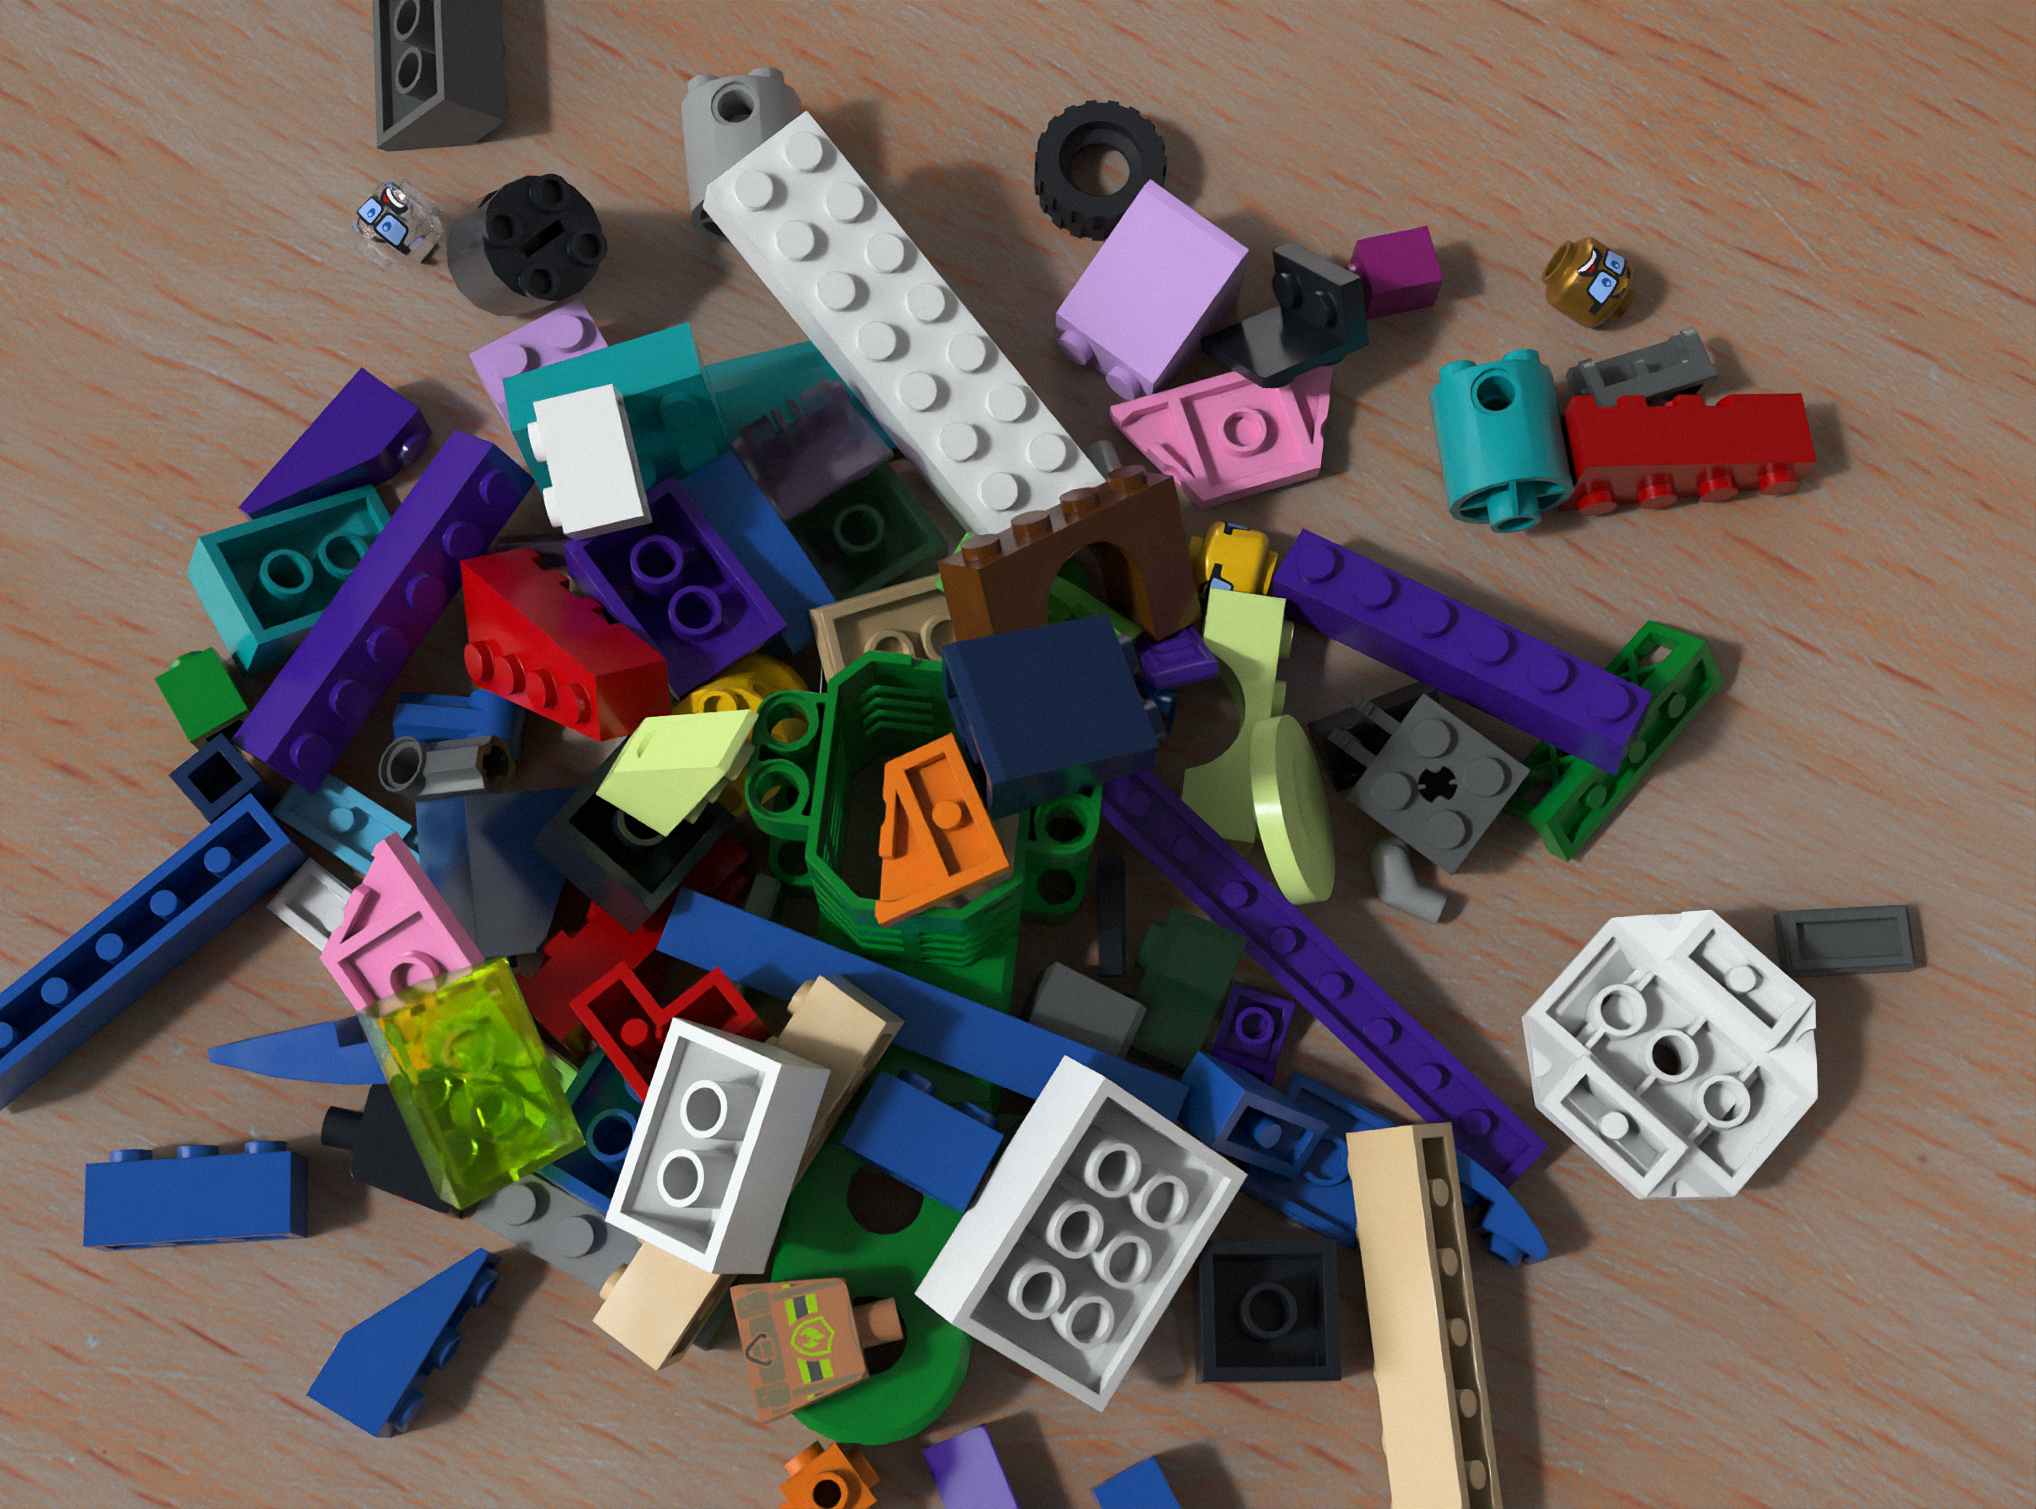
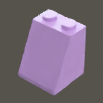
(1151, 294)

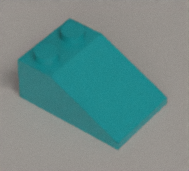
(281, 571)

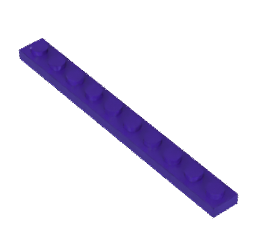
(1319, 974)

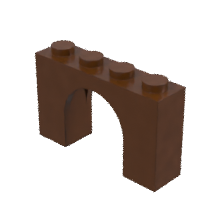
(1128, 525)

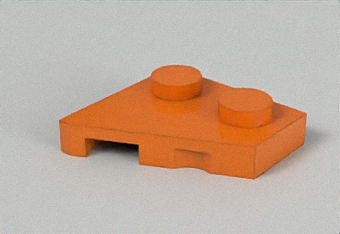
(934, 832)

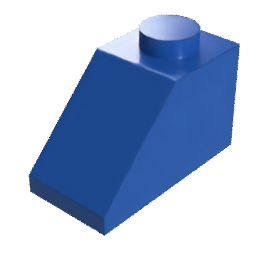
(1248, 1117)

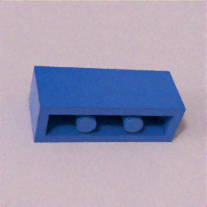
(196, 1197)

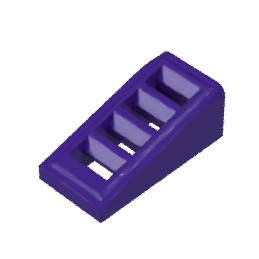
(1175, 660)

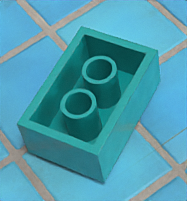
(665, 394)

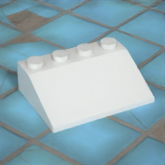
(1081, 1234)

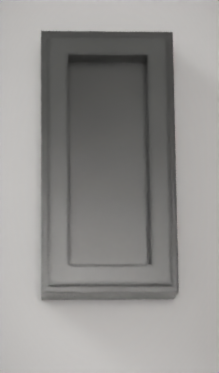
(1845, 941)

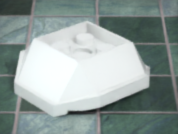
(1737, 1041)

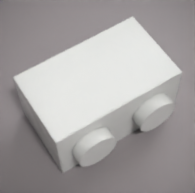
(589, 463)

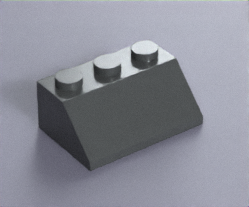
(437, 72)

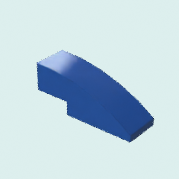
(760, 544)

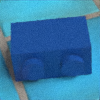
(924, 1140)

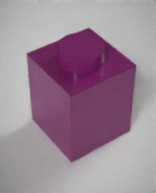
(1397, 272)

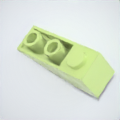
(678, 766)

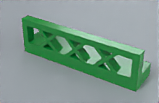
(1586, 794)

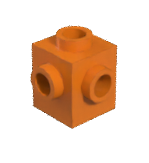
(848, 1470)

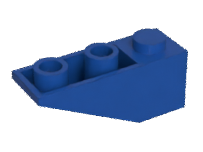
(388, 1357)

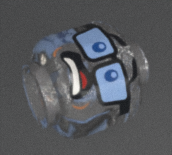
(397, 226)

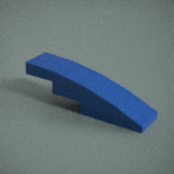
(314, 1053)

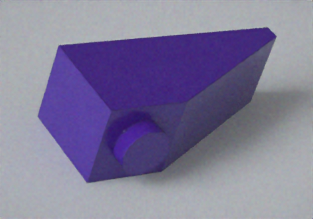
(353, 443)

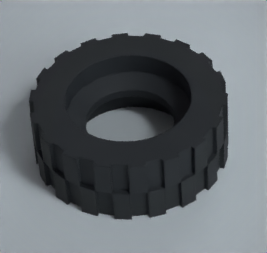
(1085, 127)

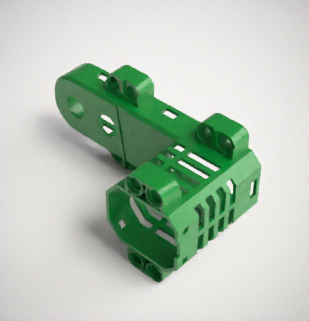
(873, 710)

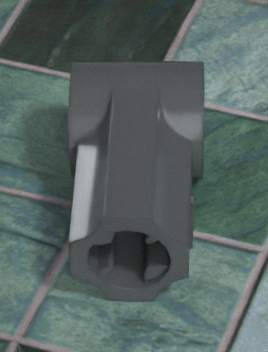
(446, 767)

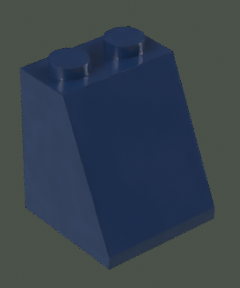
(1049, 711)
(488, 872)

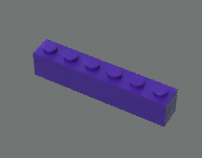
(383, 610)
(1461, 651)

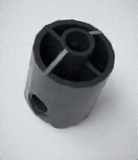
(525, 246)

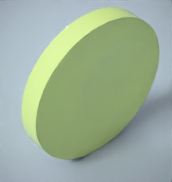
(1292, 810)

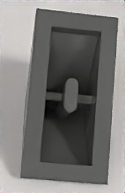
(1083, 1010)

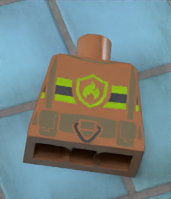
(807, 1340)

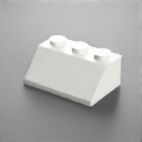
(717, 1148)

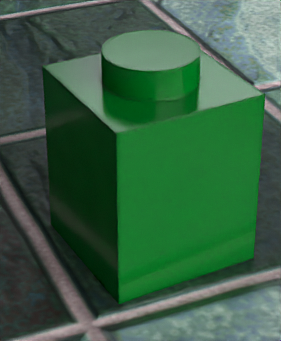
(205, 696)

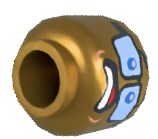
(1589, 282)

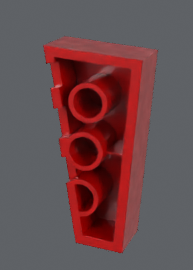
(1684, 449)
(557, 650)
(583, 957)

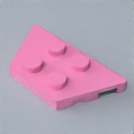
(1231, 435)
(395, 930)

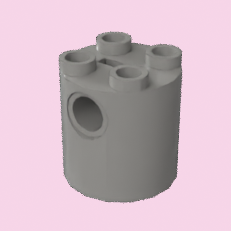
(727, 122)

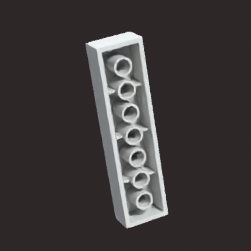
(895, 330)

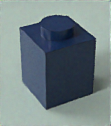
(220, 778)

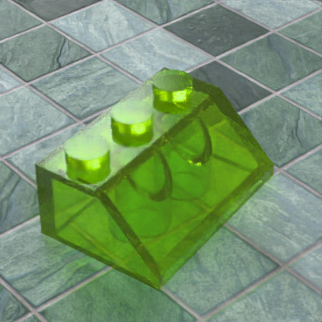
(471, 1080)

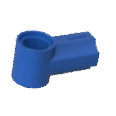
(458, 717)

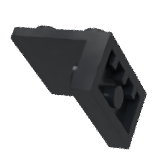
(1312, 327)

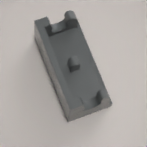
(1654, 371)

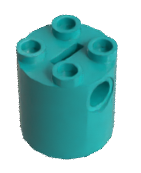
(1501, 441)

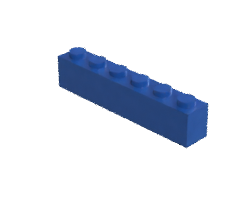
(140, 940)

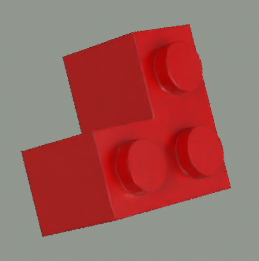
(635, 1025)

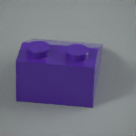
(677, 589)

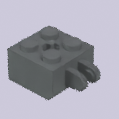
(1422, 742)

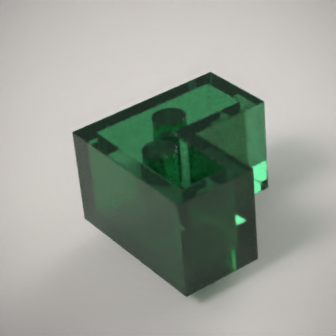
(1182, 986)

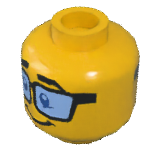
(1232, 560)

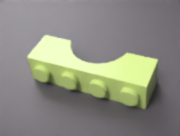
(1246, 640)

